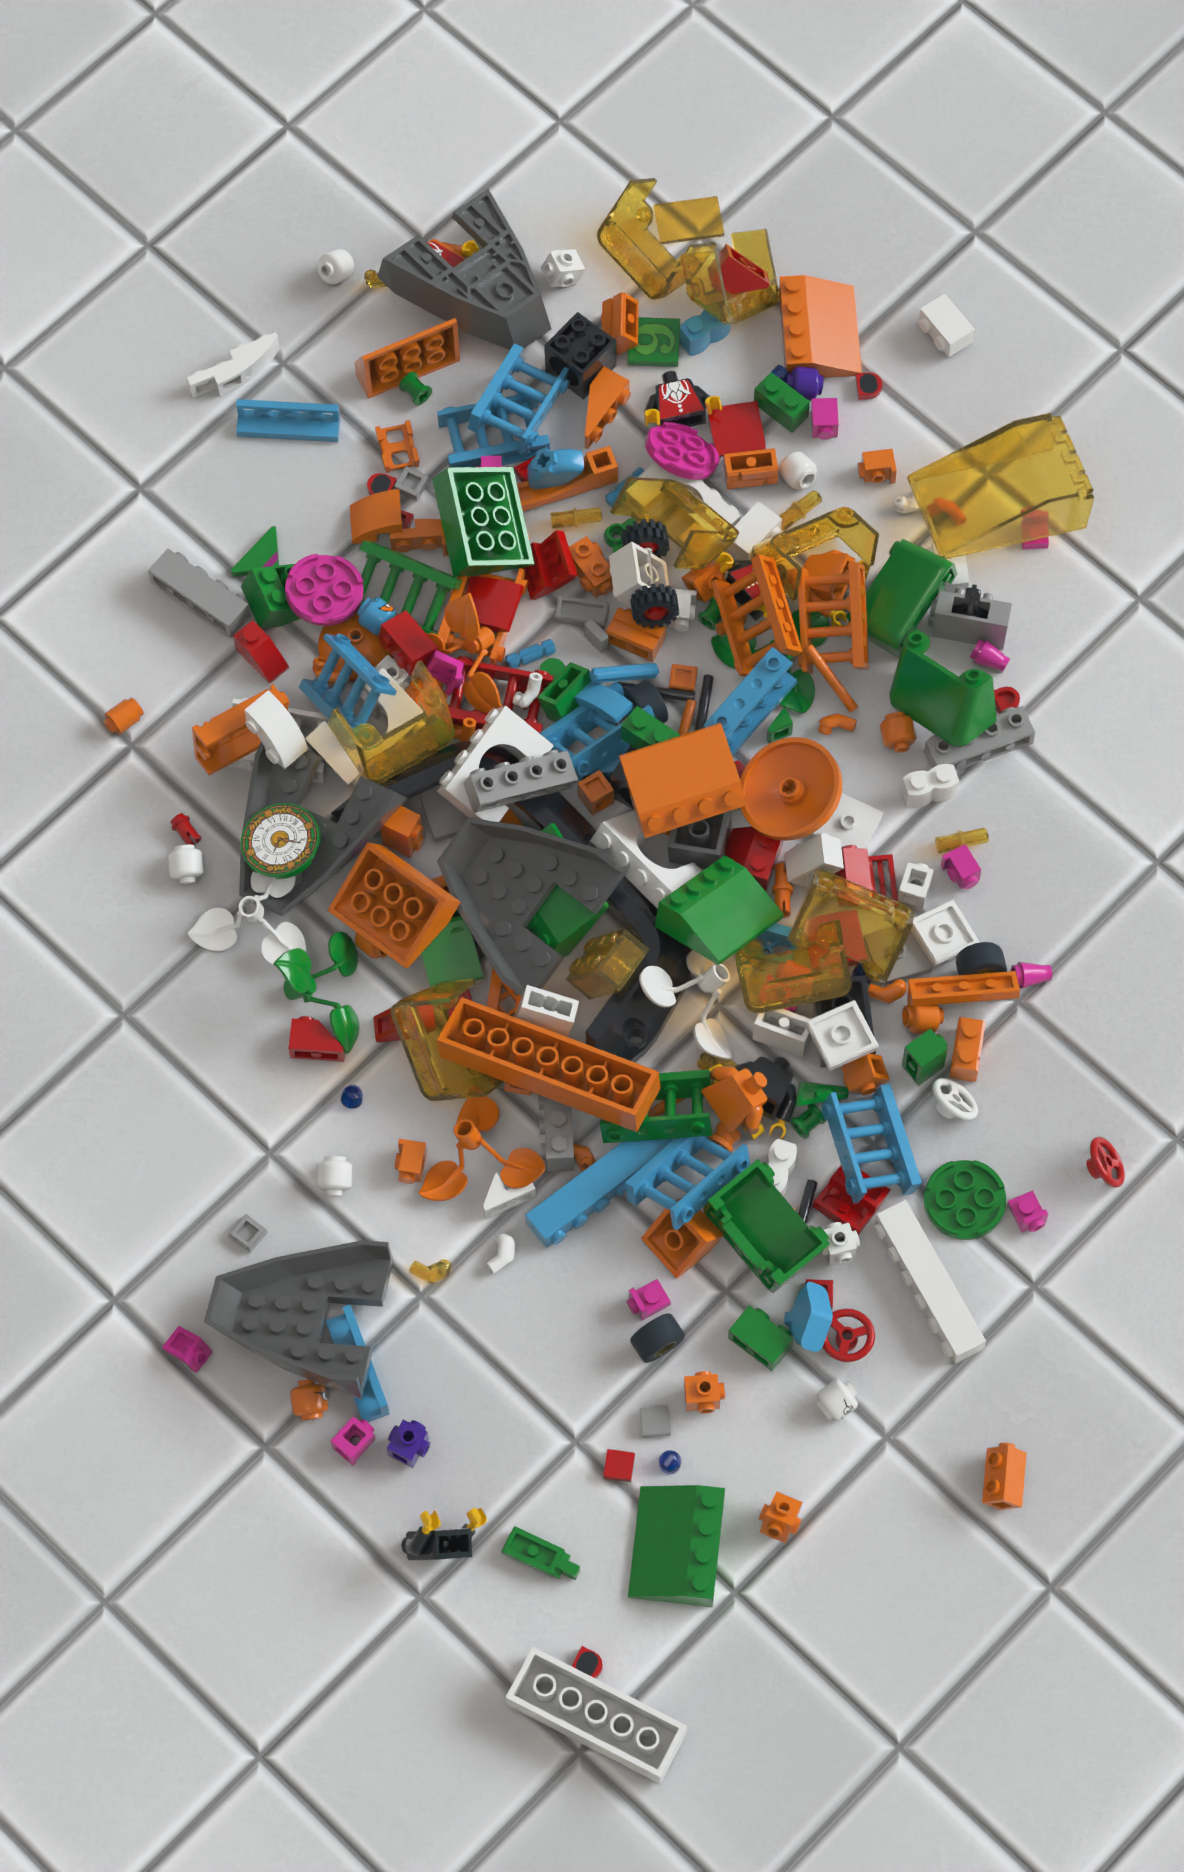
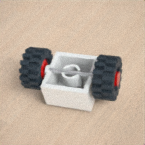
(642, 575)

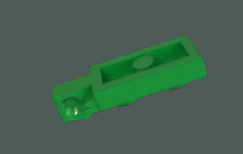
(539, 1554)

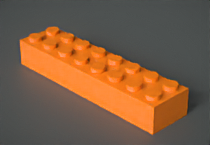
(549, 1064)

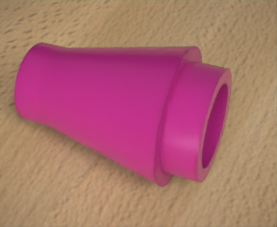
(988, 655)
(1031, 974)

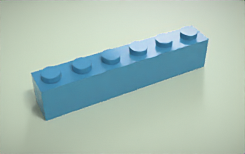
(590, 1190)

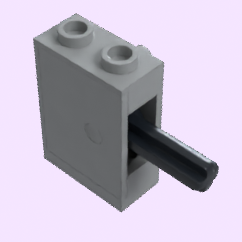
(968, 617)

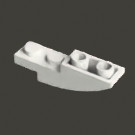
(245, 363)

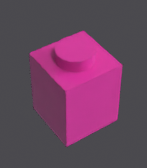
(824, 418)

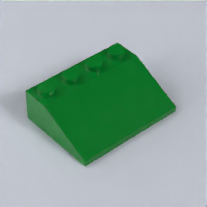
(482, 520)
(718, 911)
(562, 918)
(677, 1544)

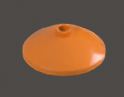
(367, 645)

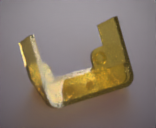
(636, 249)
(706, 282)
(688, 519)
(837, 523)
(388, 755)
(419, 1024)

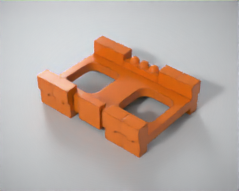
(405, 445)

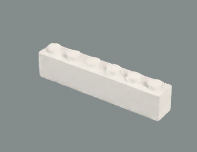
(930, 1282)

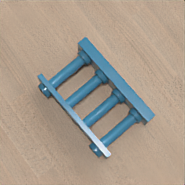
(503, 380)
(452, 416)
(754, 699)
(328, 700)
(577, 725)
(890, 1127)
(671, 1158)

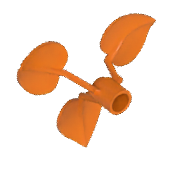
(463, 619)
(476, 1115)

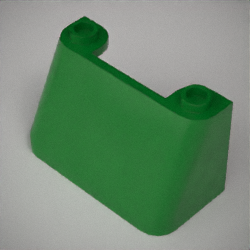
(904, 593)
(938, 699)
(764, 1227)

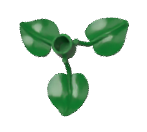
(803, 693)
(299, 983)

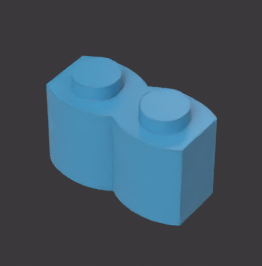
(700, 331)

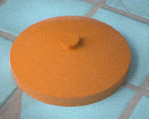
(791, 788)

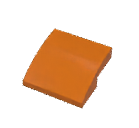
(375, 516)

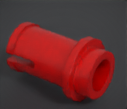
(184, 828)

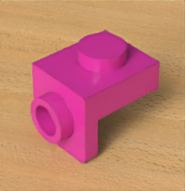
(446, 670)

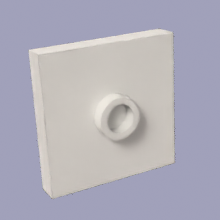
(852, 822)
(943, 933)
(842, 1035)

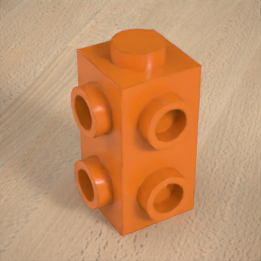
(591, 567)
(1004, 1477)

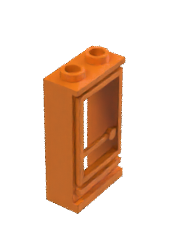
(227, 736)

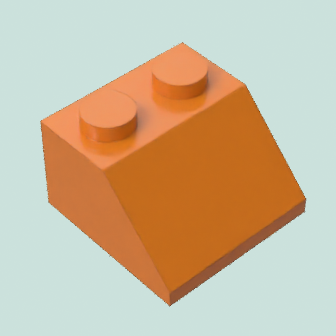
(682, 1247)

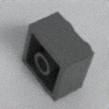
(700, 841)

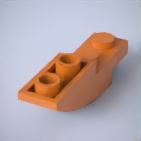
(426, 535)

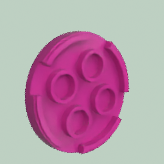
(681, 451)
(324, 589)

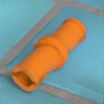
(782, 890)

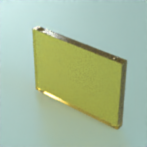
(688, 220)

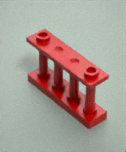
(513, 677)

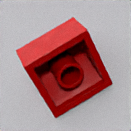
(741, 273)
(406, 641)
(754, 853)

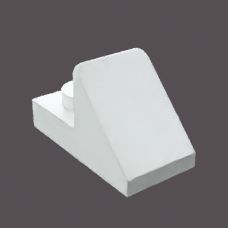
(501, 1200)

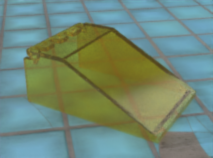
(1005, 489)

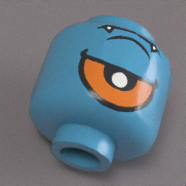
(374, 613)

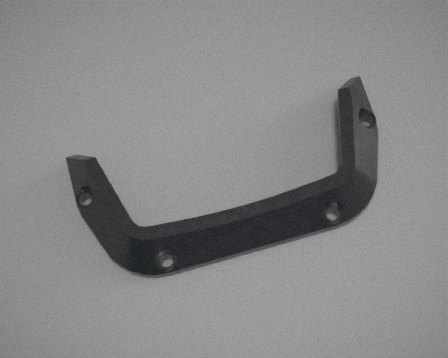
(630, 1010)

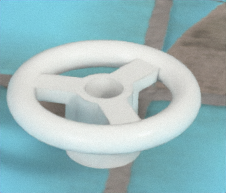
(951, 1103)

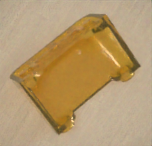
(870, 922)
(796, 974)

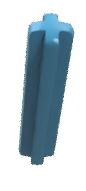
(623, 672)

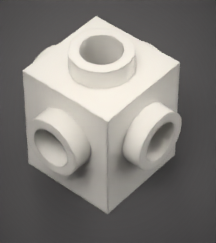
(562, 268)
(841, 1251)

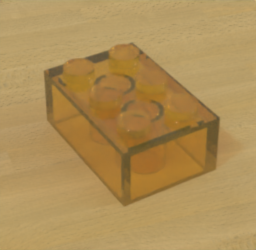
(606, 964)

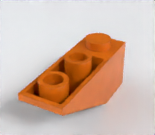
(605, 397)

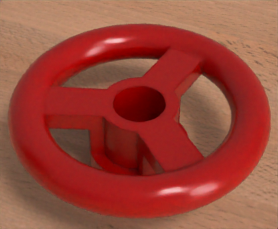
(1101, 1164)
(848, 1345)

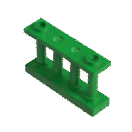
(421, 574)
(672, 1087)

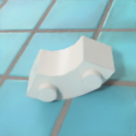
(275, 729)

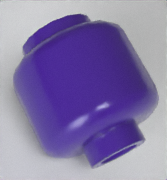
(805, 382)

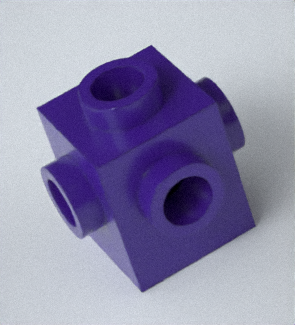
(408, 1442)

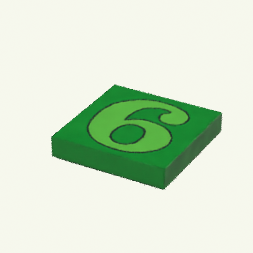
(656, 343)

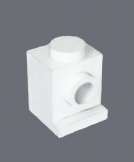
(687, 608)
(912, 893)

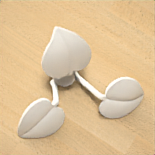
(216, 926)
(710, 977)

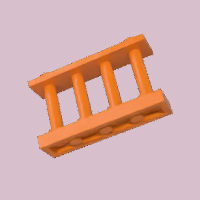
(777, 608)
(856, 629)
(496, 652)

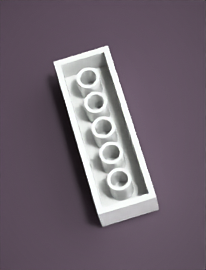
(596, 1715)

